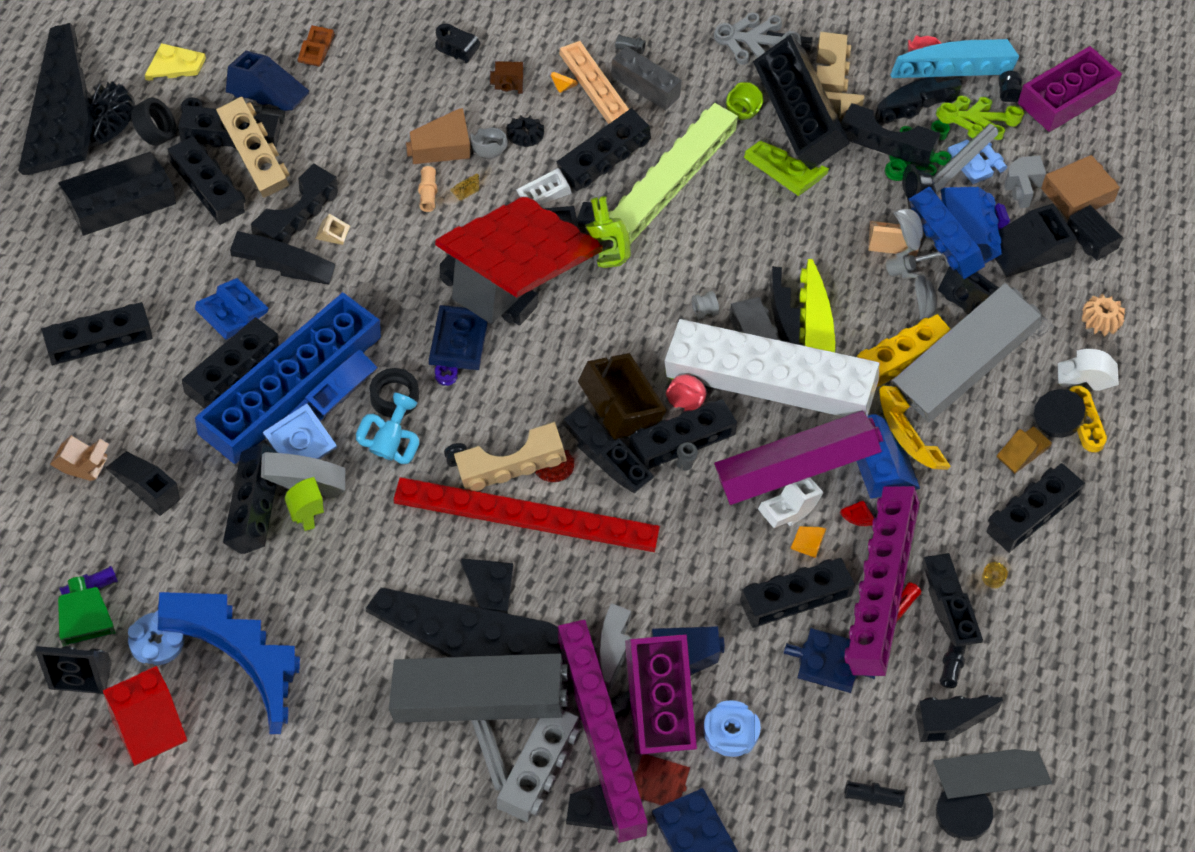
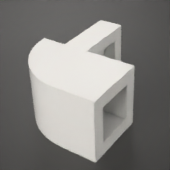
(1089, 366)
(793, 504)

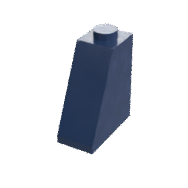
(702, 643)

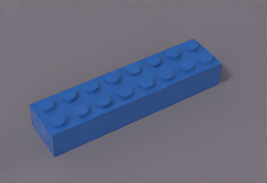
(286, 377)

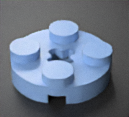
(153, 653)
(725, 742)

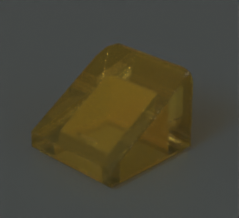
(466, 187)

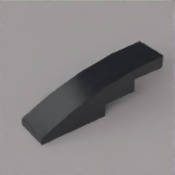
(282, 257)
(785, 318)

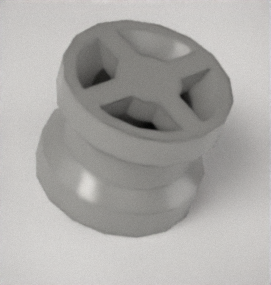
(705, 305)

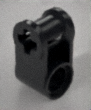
(457, 44)

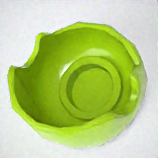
(744, 95)

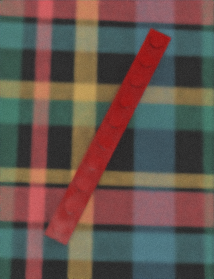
(527, 514)

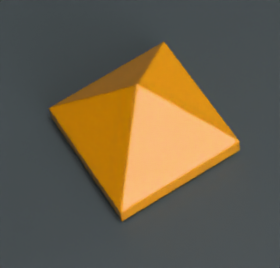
(562, 82)

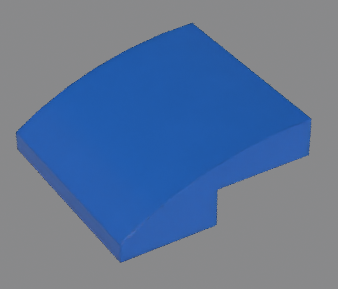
(230, 308)

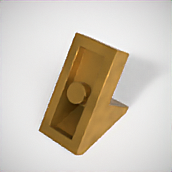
(1023, 449)

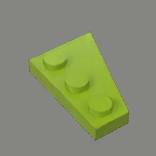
(783, 168)

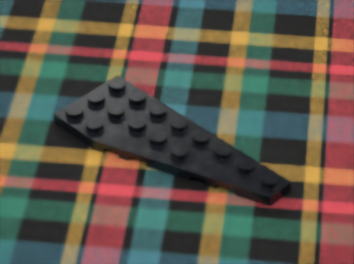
(60, 114)
(464, 629)

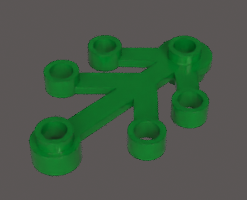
(899, 164)

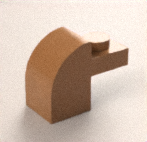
(80, 459)

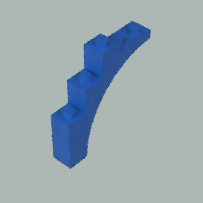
(242, 639)

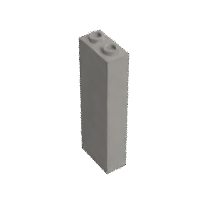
(968, 352)

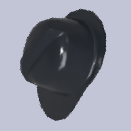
(916, 181)

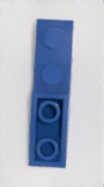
(338, 385)

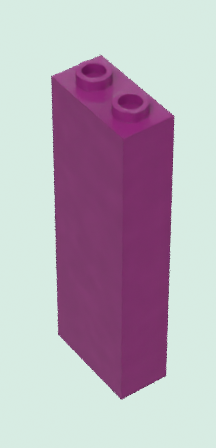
(798, 457)

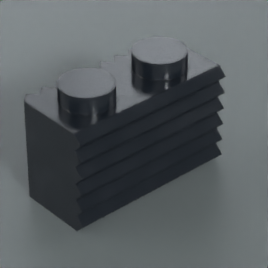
(1094, 233)

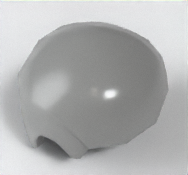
(489, 142)

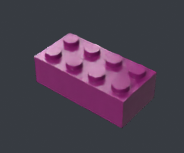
(1069, 88)
(660, 694)

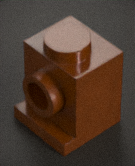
(507, 76)

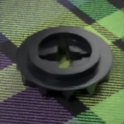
(519, 136)

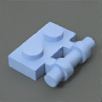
(978, 168)

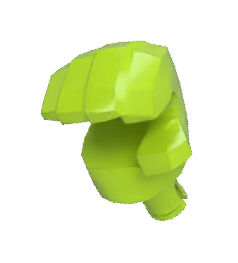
(609, 229)

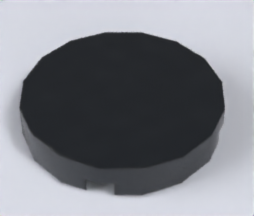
(1060, 413)
(964, 816)

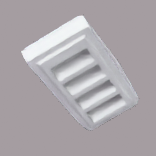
(548, 179)

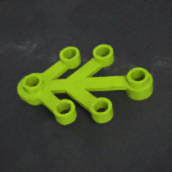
(950, 113)

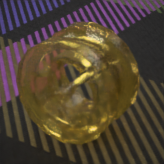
(1002, 575)

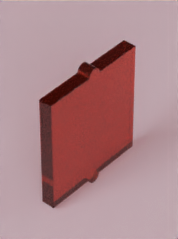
(660, 779)

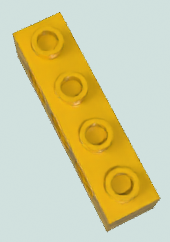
(905, 347)

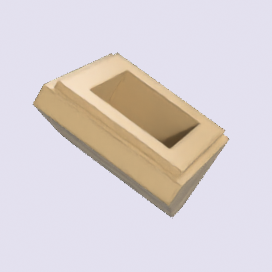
(333, 230)

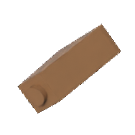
(440, 140)

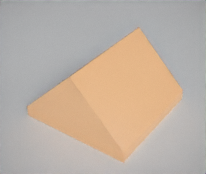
(887, 238)

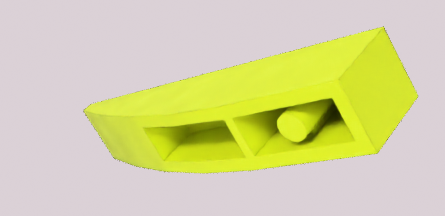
(816, 314)

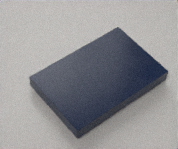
(458, 338)

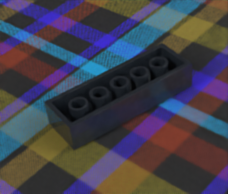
(801, 102)

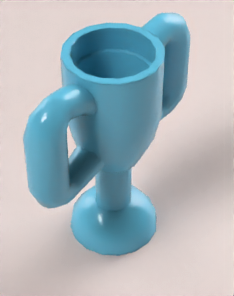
(390, 432)

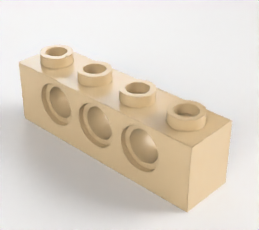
(233, 116)

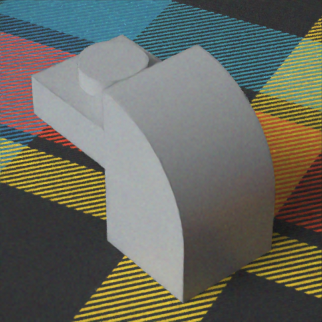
(1023, 176)

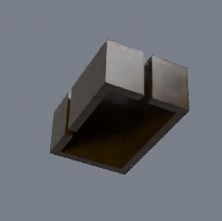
(621, 395)

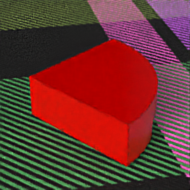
(858, 514)

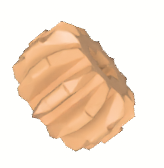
(1103, 314)

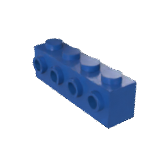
(947, 233)

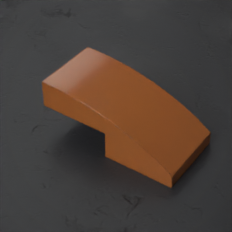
(316, 46)

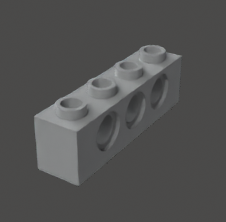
(524, 803)

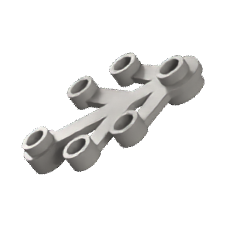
(751, 38)

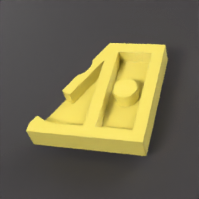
(174, 62)

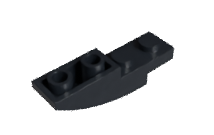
(910, 98)
(607, 453)
(950, 602)

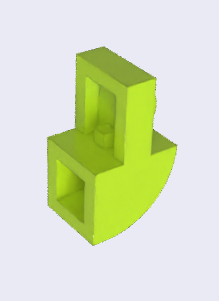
(304, 502)

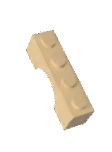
(540, 451)

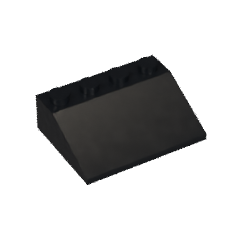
(118, 193)

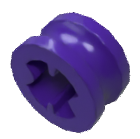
(447, 379)

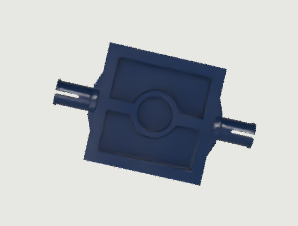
(824, 660)

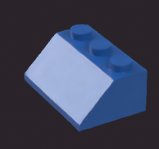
(977, 215)
(888, 467)

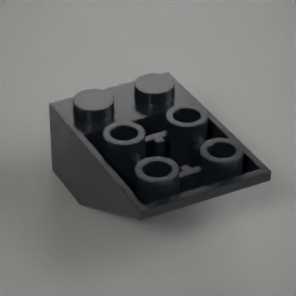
(1035, 241)

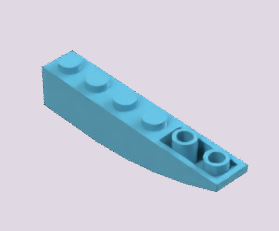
(957, 59)

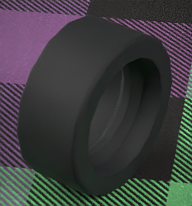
(146, 128)
(388, 376)

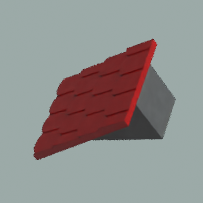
(511, 254)

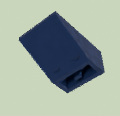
(264, 81)

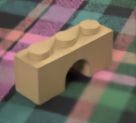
(833, 51)

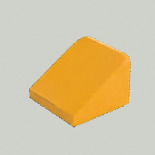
(808, 540)

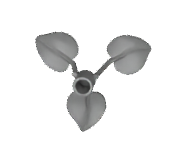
(904, 263)

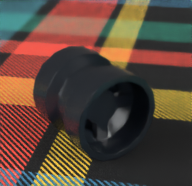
(1010, 86)

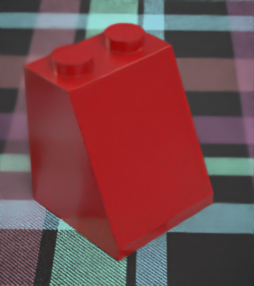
(145, 715)

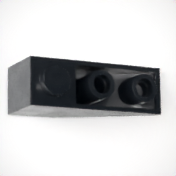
(146, 481)
(950, 717)

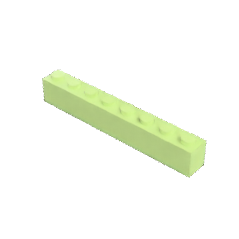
(675, 169)

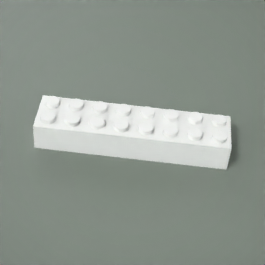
(772, 369)

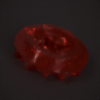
(558, 472)

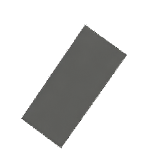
(991, 772)

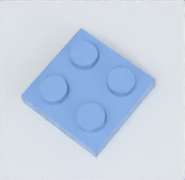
(300, 435)

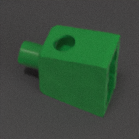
(82, 614)

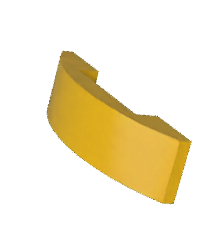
(893, 407)

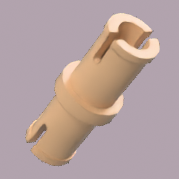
(427, 189)

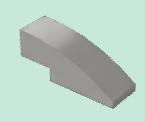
(291, 469)
(613, 643)

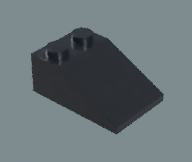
(74, 669)

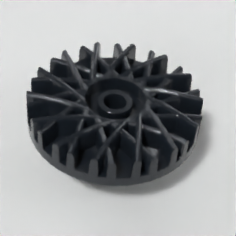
(110, 112)

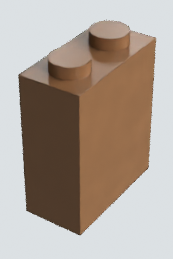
(1080, 186)

